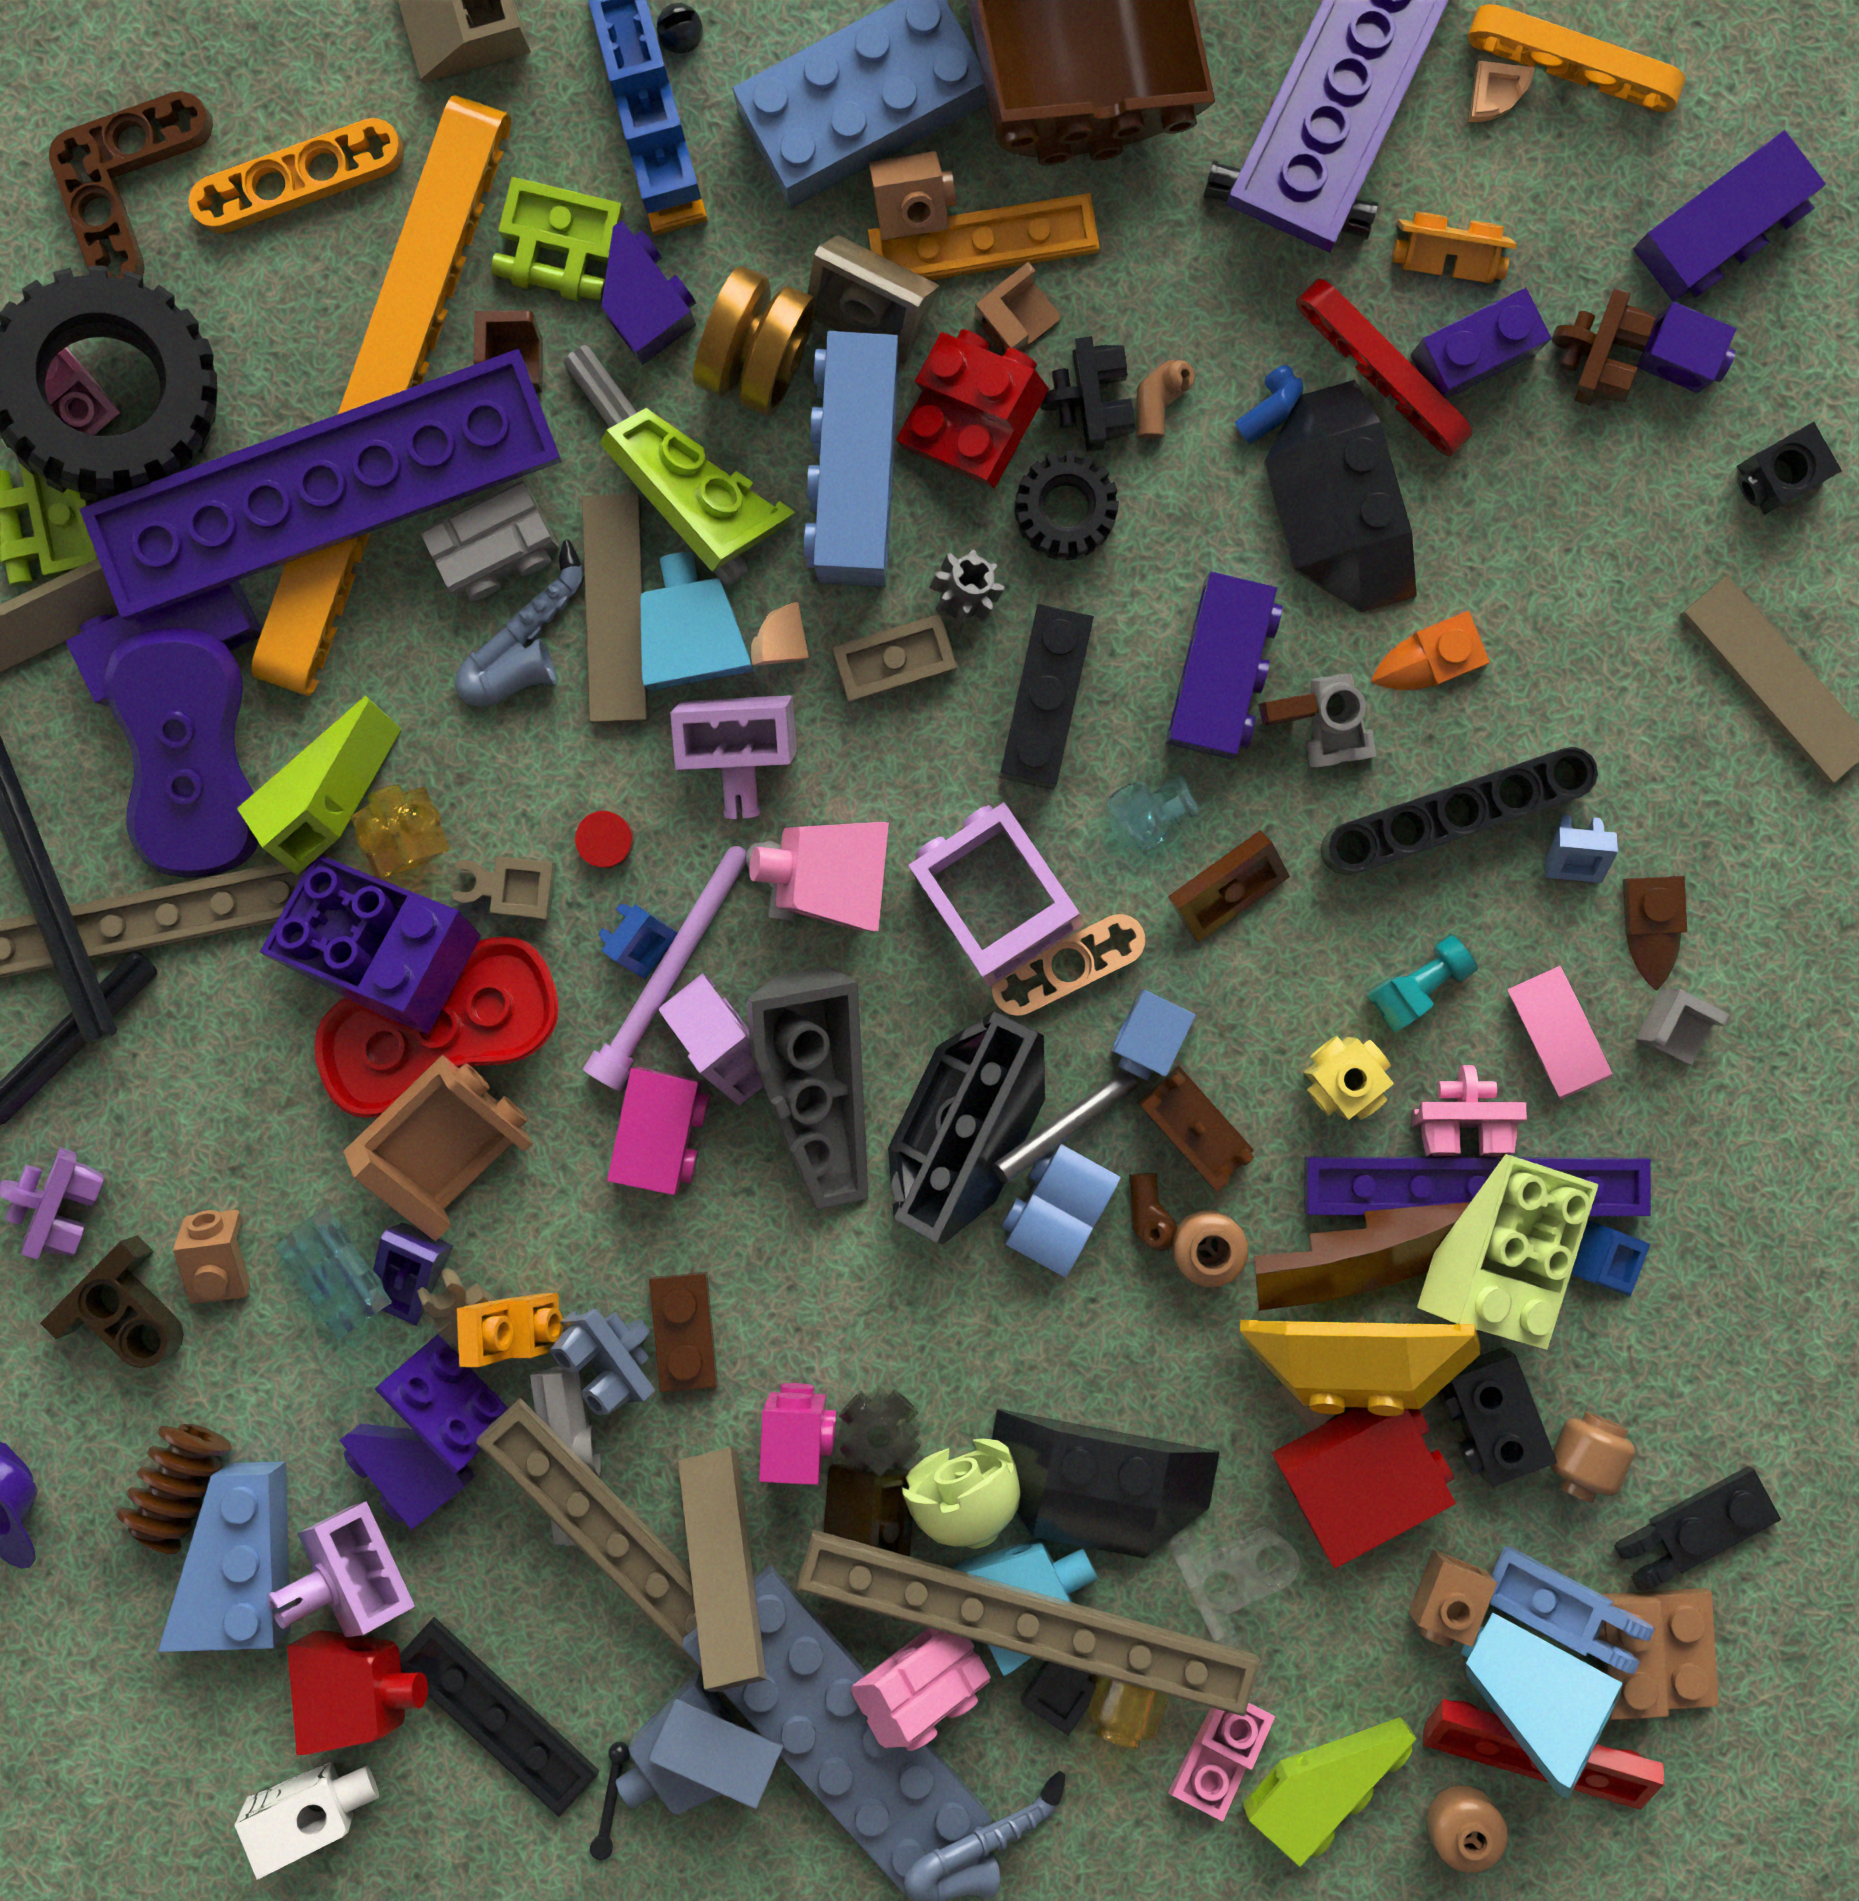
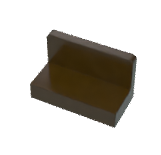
(869, 1508)

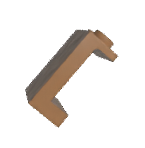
(435, 1143)

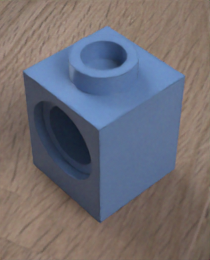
(1151, 1035)

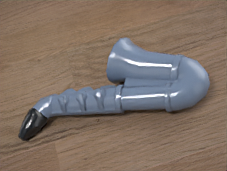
(503, 662)
(968, 1864)

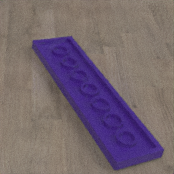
(320, 485)

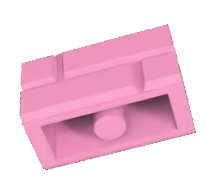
(920, 1687)

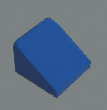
(1610, 1258)

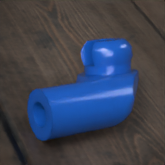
(1275, 409)

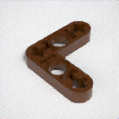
(107, 162)

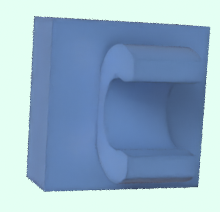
(1581, 853)

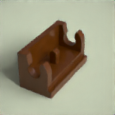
(1196, 1128)

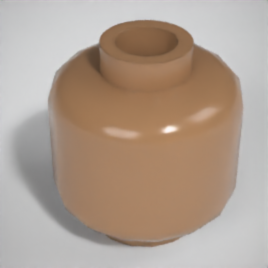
(1224, 1262)
(1592, 1456)
(1466, 1829)

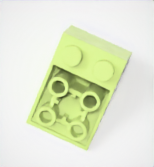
(1511, 1253)

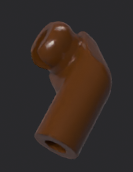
(1148, 1216)

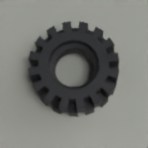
(1072, 472)

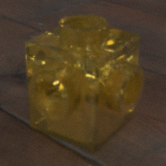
(399, 830)

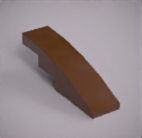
(1356, 1261)

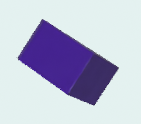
(405, 1264)

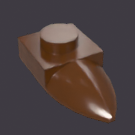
(1654, 924)

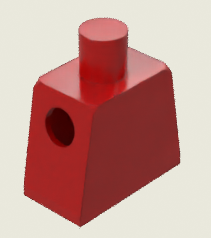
(348, 1690)

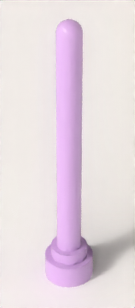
(614, 1060)

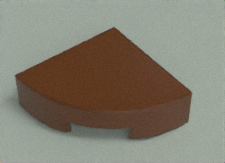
(1288, 709)

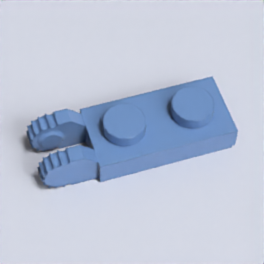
(1563, 1608)

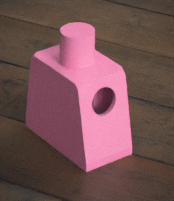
(828, 872)

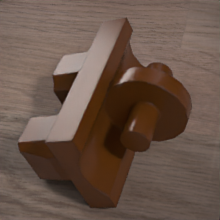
(1620, 326)

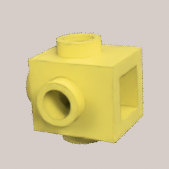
(1328, 1073)

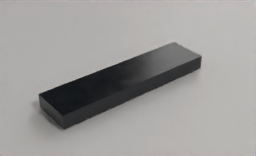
(498, 1717)

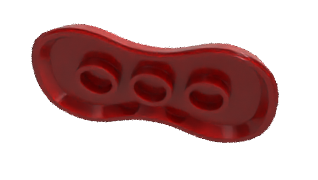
(493, 1016)

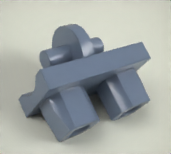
(613, 1354)

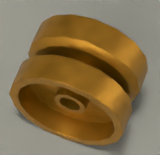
(754, 340)

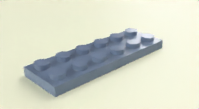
(886, 1798)

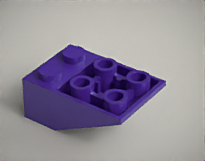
(373, 942)

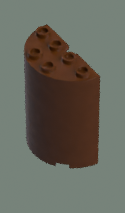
(1089, 73)

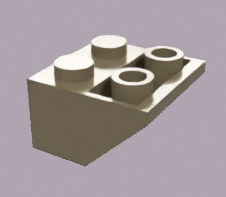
(462, 34)

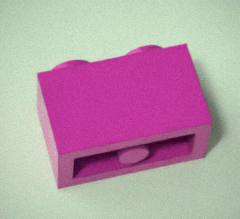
(657, 1131)

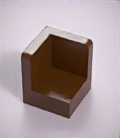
(506, 331)

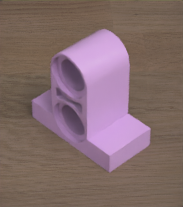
(714, 1038)

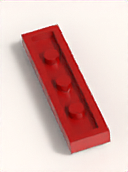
(1482, 1737)

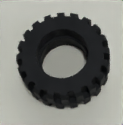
(120, 310)

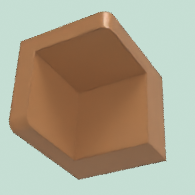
(1016, 311)

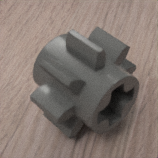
(966, 586)

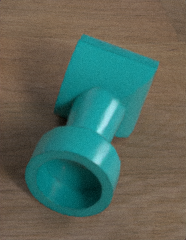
(1407, 997)

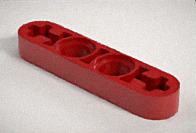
(1384, 366)

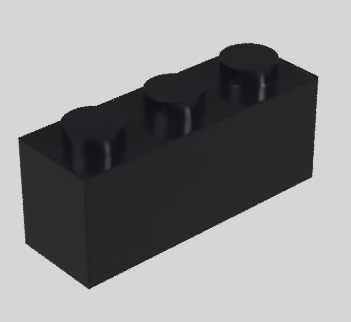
(1046, 697)

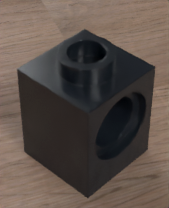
(1804, 454)

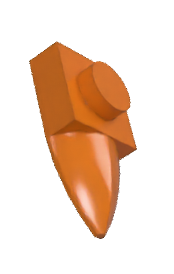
(1433, 656)

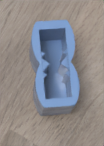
(1059, 1209)

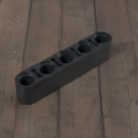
(1484, 805)

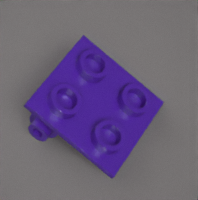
(442, 1402)

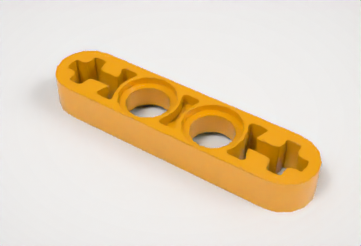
(1576, 57)
(294, 166)

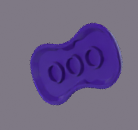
(179, 711)

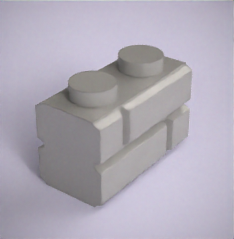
(490, 542)

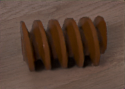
(174, 1486)

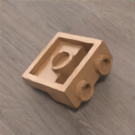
(1677, 1662)

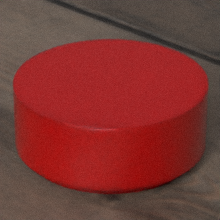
(604, 839)

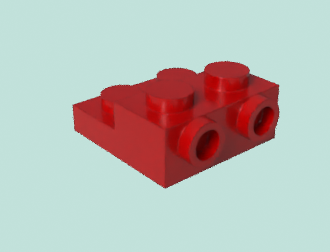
(972, 406)

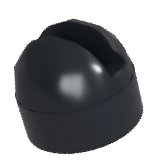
(683, 33)

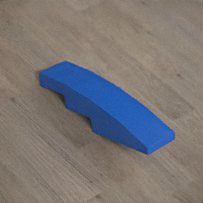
(645, 103)

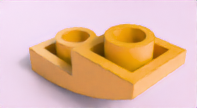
(508, 1329)

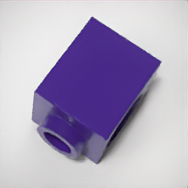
(1688, 348)

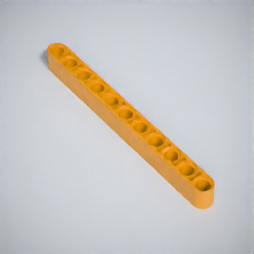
(390, 361)

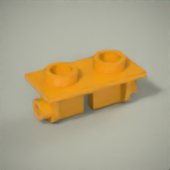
(1475, 249)

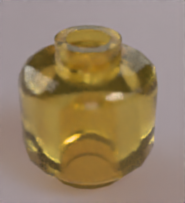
(1126, 1712)

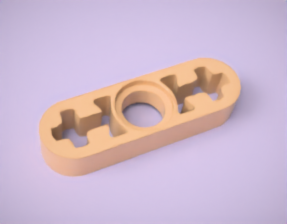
(1112, 959)

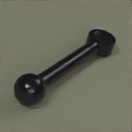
(602, 1845)

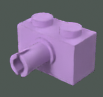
(735, 738)
(348, 1573)

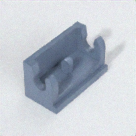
(715, 1753)

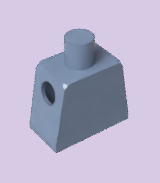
(651, 1779)

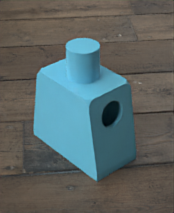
(689, 629)
(1031, 1569)

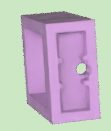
(1027, 939)

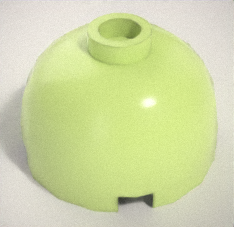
(966, 1497)

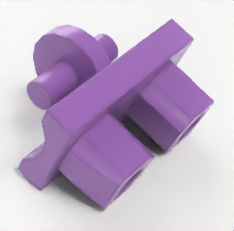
(47, 1230)

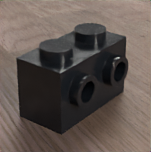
(1497, 1419)

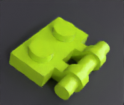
(559, 222)
(57, 524)

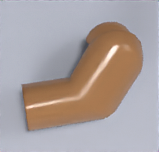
(1158, 392)

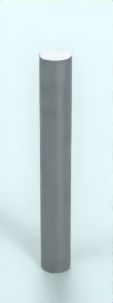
(1064, 1126)

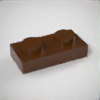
(1229, 886)
(683, 1332)

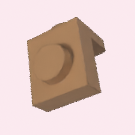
(211, 1257)

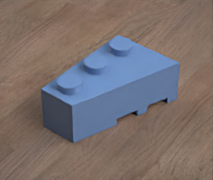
(234, 1564)

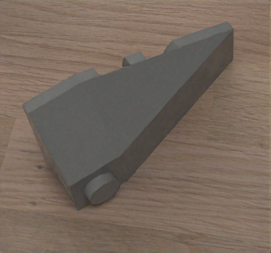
(811, 1068)

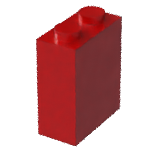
(1365, 1480)

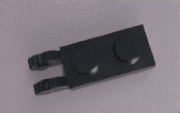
(1701, 1527)

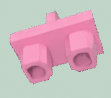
(1442, 1120)

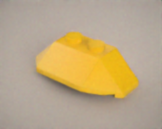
(1362, 1363)

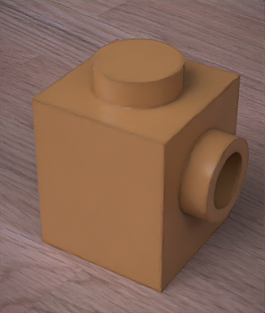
(911, 195)
(1451, 1600)

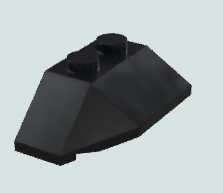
(1342, 500)
(963, 1119)
(1104, 1484)

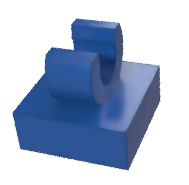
(638, 940)

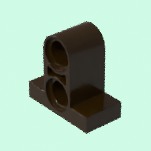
(136, 1308)

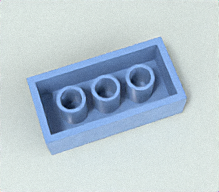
(860, 95)
(856, 452)

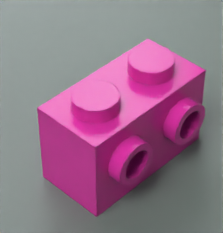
(795, 1435)

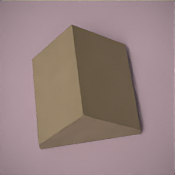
(868, 293)

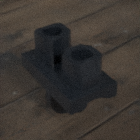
(1092, 367)

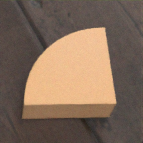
(1497, 89)
(780, 637)

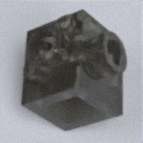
(884, 1410)

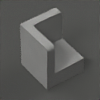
(1680, 1024)

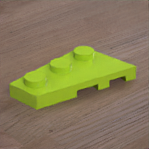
(698, 499)

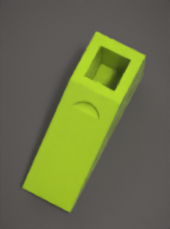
(319, 789)
(1318, 1788)

